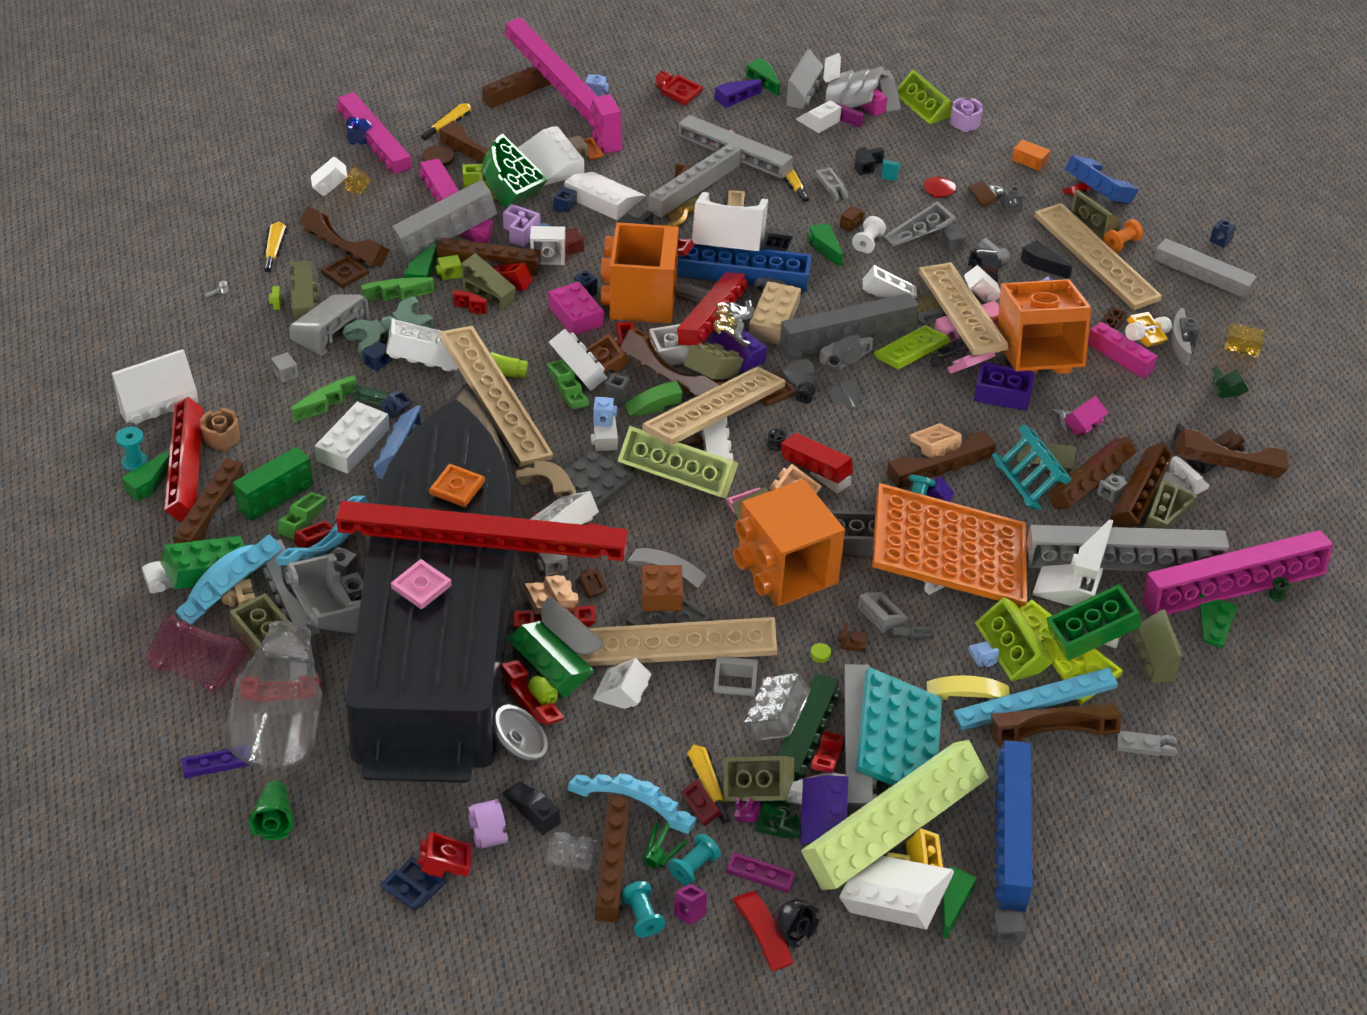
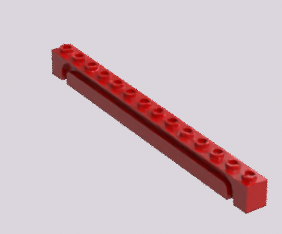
(482, 530)

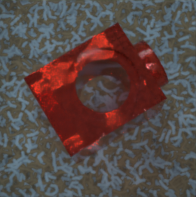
(573, 241)

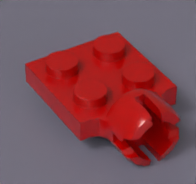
(677, 87)

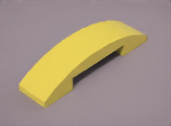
(967, 687)

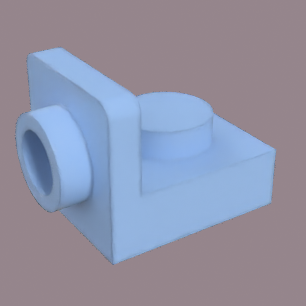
(984, 654)

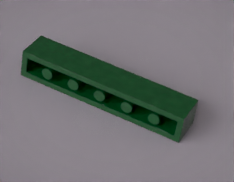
(810, 722)

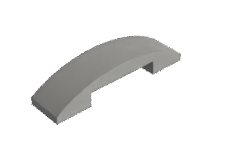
(1181, 348)
(690, 574)

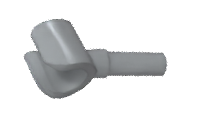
(223, 288)

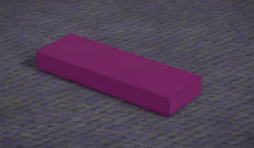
(761, 872)

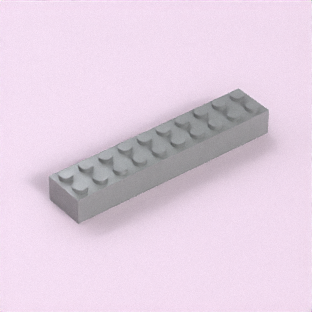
(1126, 548)

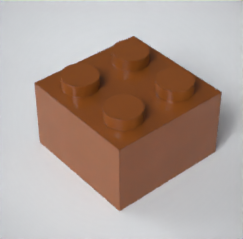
(662, 588)

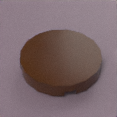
(444, 153)

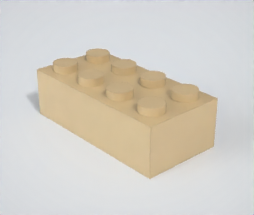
(776, 305)

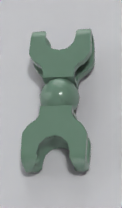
(377, 330)

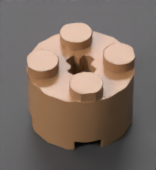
(220, 429)

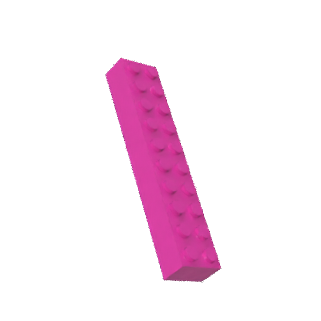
(1237, 573)

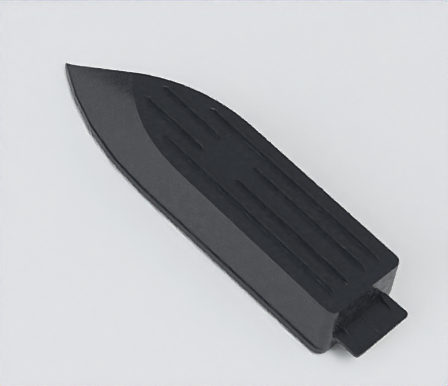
(432, 675)

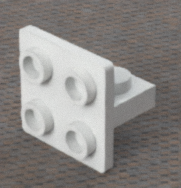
(1184, 476)

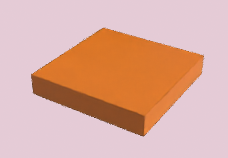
(457, 485)

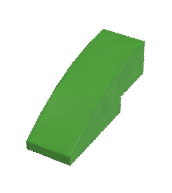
(654, 399)
(301, 514)

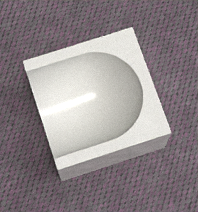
(729, 225)

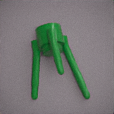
(654, 855)

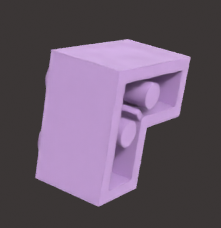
(519, 223)

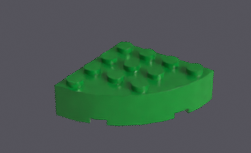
(510, 173)

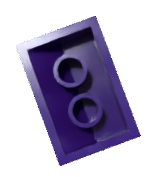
(753, 354)
(822, 805)

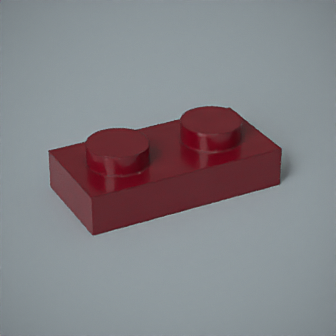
(701, 802)

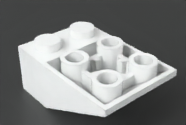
(1062, 586)

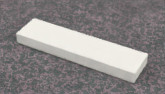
(832, 67)

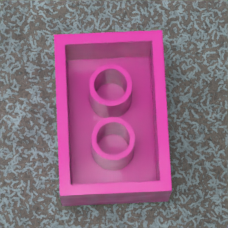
(606, 123)
(575, 308)

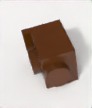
(852, 218)

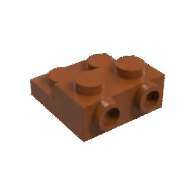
(608, 353)

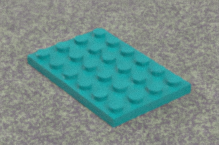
(896, 727)

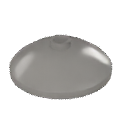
(520, 732)

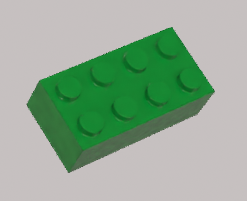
(273, 483)
(190, 560)
(1094, 622)

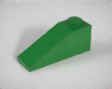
(762, 70)
(825, 242)
(423, 264)
(146, 478)
(955, 899)

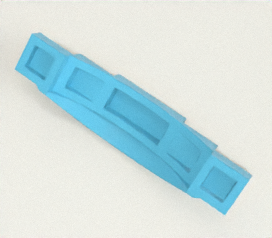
(322, 548)
(225, 575)
(640, 790)

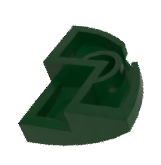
(784, 823)

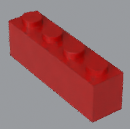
(817, 458)

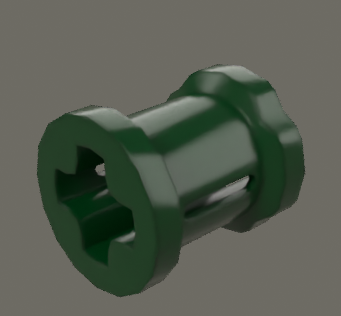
(1282, 588)

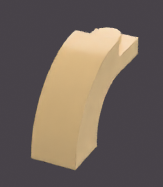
(547, 473)

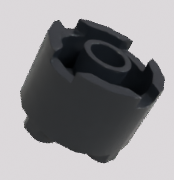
(987, 260)

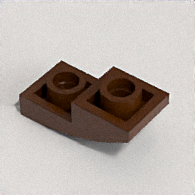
(982, 193)
(1114, 318)

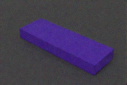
(211, 763)

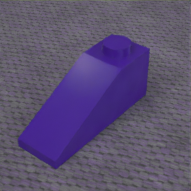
(735, 92)

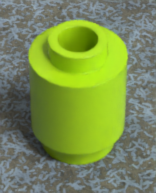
(543, 690)

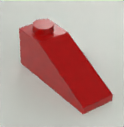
(516, 274)

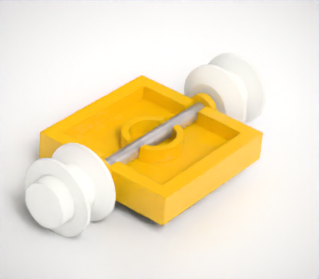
(1148, 330)

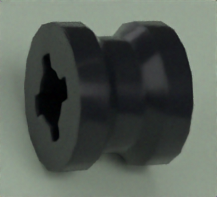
(805, 392)
(775, 438)

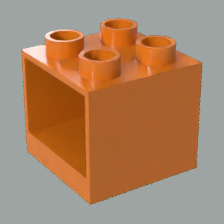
(640, 272)
(1044, 325)
(789, 543)

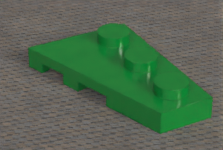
(1216, 621)

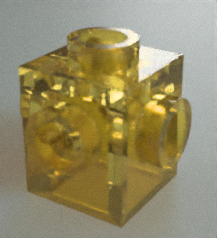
(356, 180)

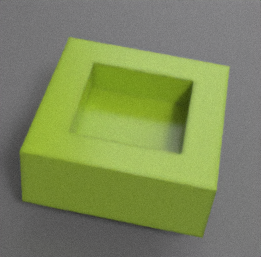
(275, 298)

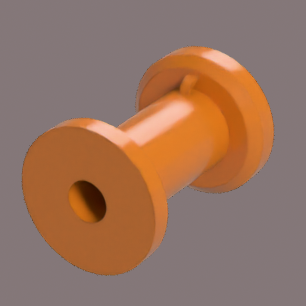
(1131, 231)

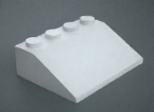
(553, 155)
(603, 194)
(419, 345)
(154, 387)
(897, 891)

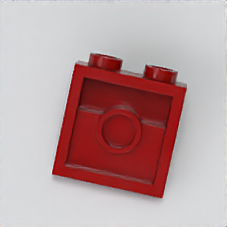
(444, 853)

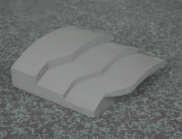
(853, 87)

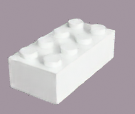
(352, 437)

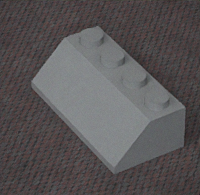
(804, 81)

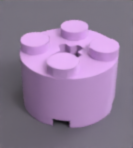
(966, 114)
(487, 824)

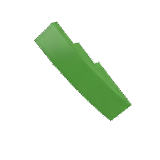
(399, 287)
(567, 384)
(320, 400)

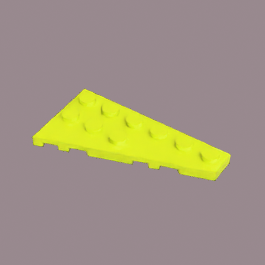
(1078, 666)

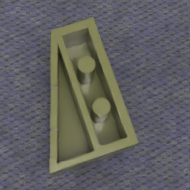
(486, 282)
(303, 288)
(1168, 506)

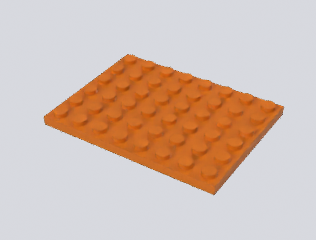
(950, 545)

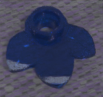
(357, 132)

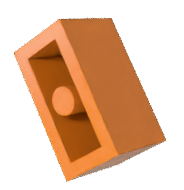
(1030, 155)

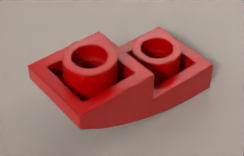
(472, 301)

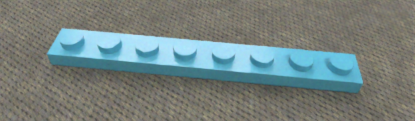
(1037, 698)

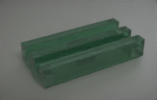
(372, 399)

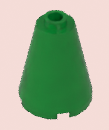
(272, 813)

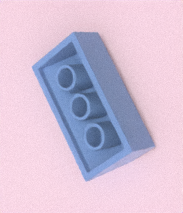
(401, 430)

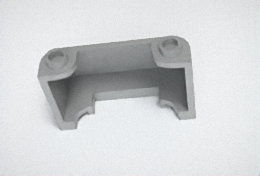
(319, 324)
(322, 594)

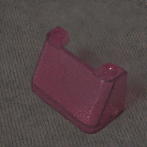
(195, 653)

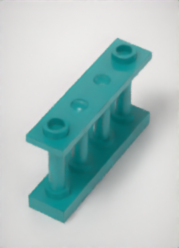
(1047, 462)

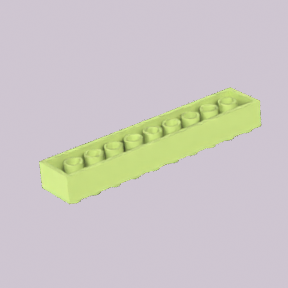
(894, 815)

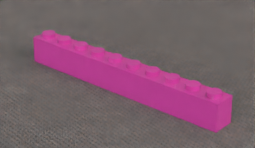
(551, 66)

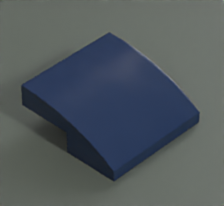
(412, 885)

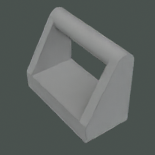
(883, 621)
(738, 668)

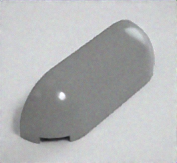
(569, 628)

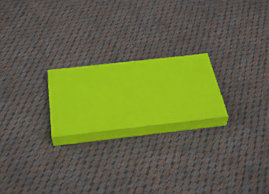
(911, 347)

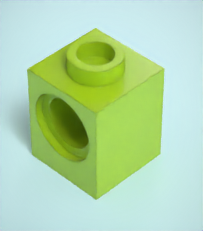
(449, 267)

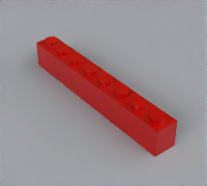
(701, 319)
(184, 459)

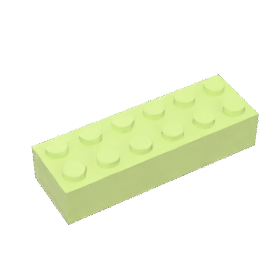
(678, 462)

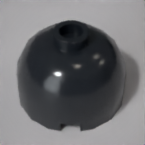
(798, 917)

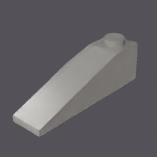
(924, 223)

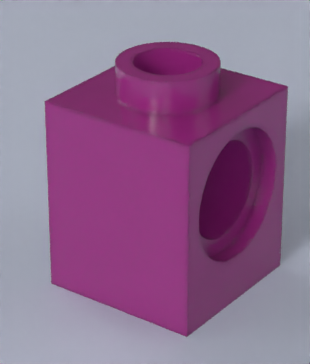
(690, 904)

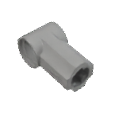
(1002, 253)

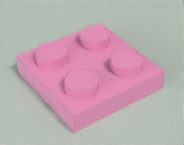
(968, 361)
(421, 584)

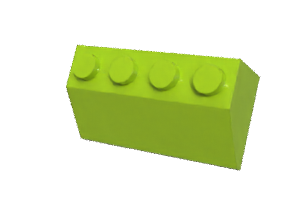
(924, 98)
(1018, 645)

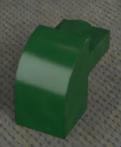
(1228, 385)

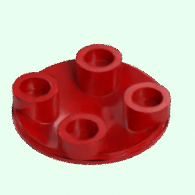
(939, 187)

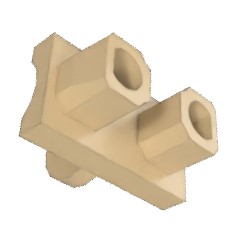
(236, 595)

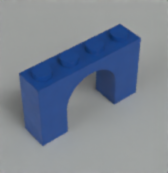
(1090, 173)

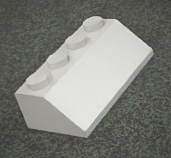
(571, 509)

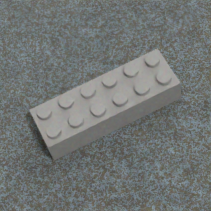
(445, 219)

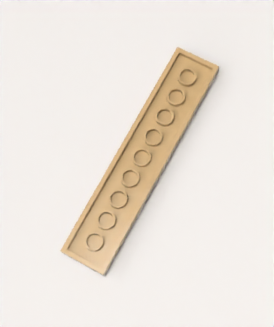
(1098, 256)
(963, 309)
(496, 396)
(713, 405)
(684, 641)

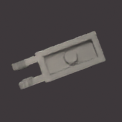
(831, 183)
(1146, 743)

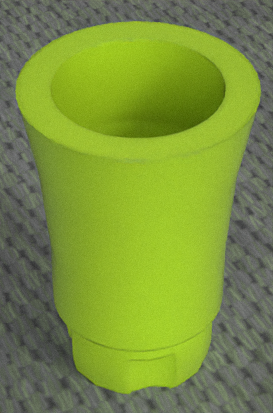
(510, 366)

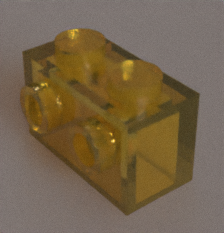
(1244, 339)

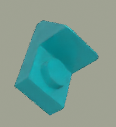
(890, 170)

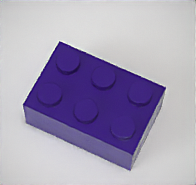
(1004, 386)

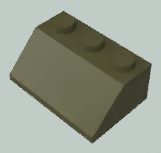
(1094, 215)
(1064, 455)
(1158, 648)
(758, 778)

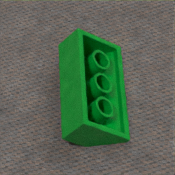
(550, 657)

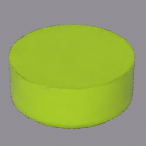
(820, 652)

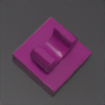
(747, 810)

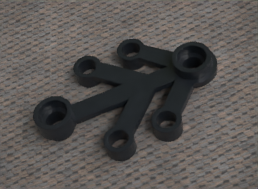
(959, 350)

